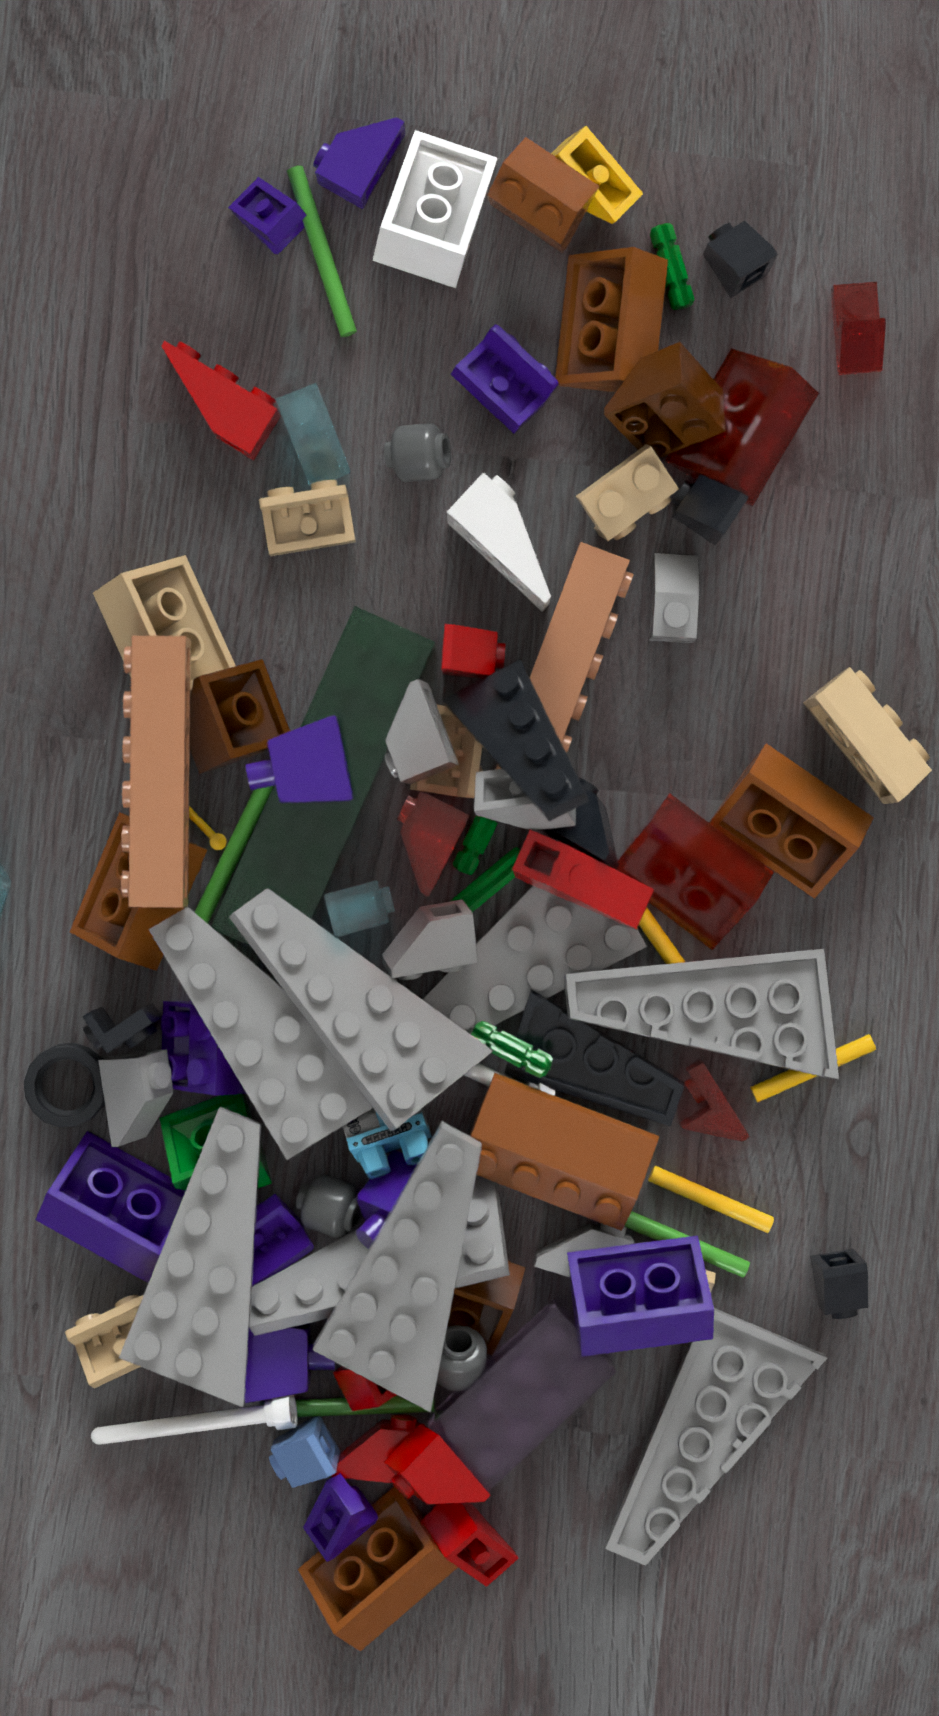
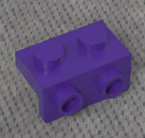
(505, 378)
(277, 1239)

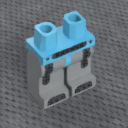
(371, 1140)

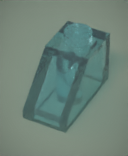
(313, 434)
(359, 907)

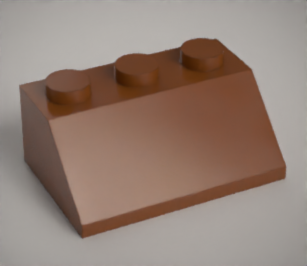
(609, 316)
(791, 821)
(106, 915)
(377, 1573)

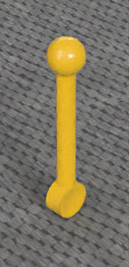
(217, 840)

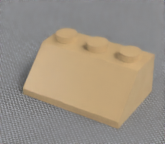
(164, 602)
(869, 735)

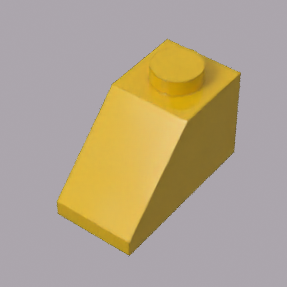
(591, 159)

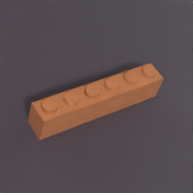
(575, 632)
(158, 771)

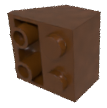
(667, 402)

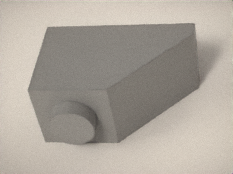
(674, 598)
(418, 737)
(503, 801)
(135, 1092)
(591, 1236)

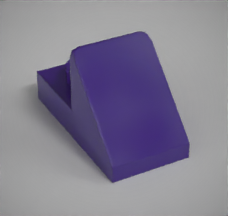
(269, 215)
(338, 1517)

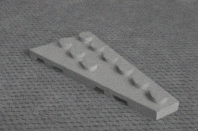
(527, 951)
(741, 1007)
(375, 1027)
(262, 1035)
(316, 1283)
(201, 1288)
(401, 1295)
(707, 1422)

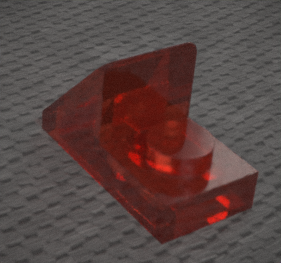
(858, 328)
(718, 1115)

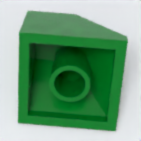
(187, 1132)

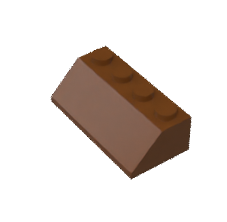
(561, 1151)

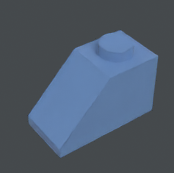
(305, 1453)

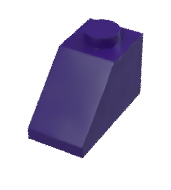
(358, 159)

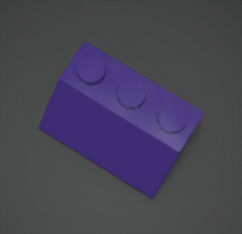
(112, 1205)
(640, 1296)

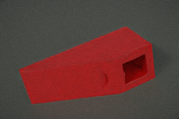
(233, 413)
(581, 879)

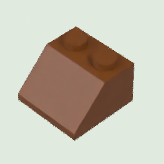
(542, 194)

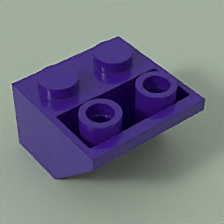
(193, 1053)

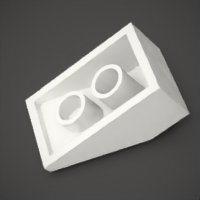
(434, 209)
(495, 529)

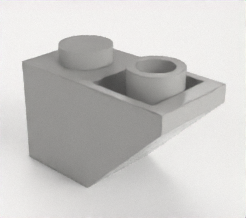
(433, 940)

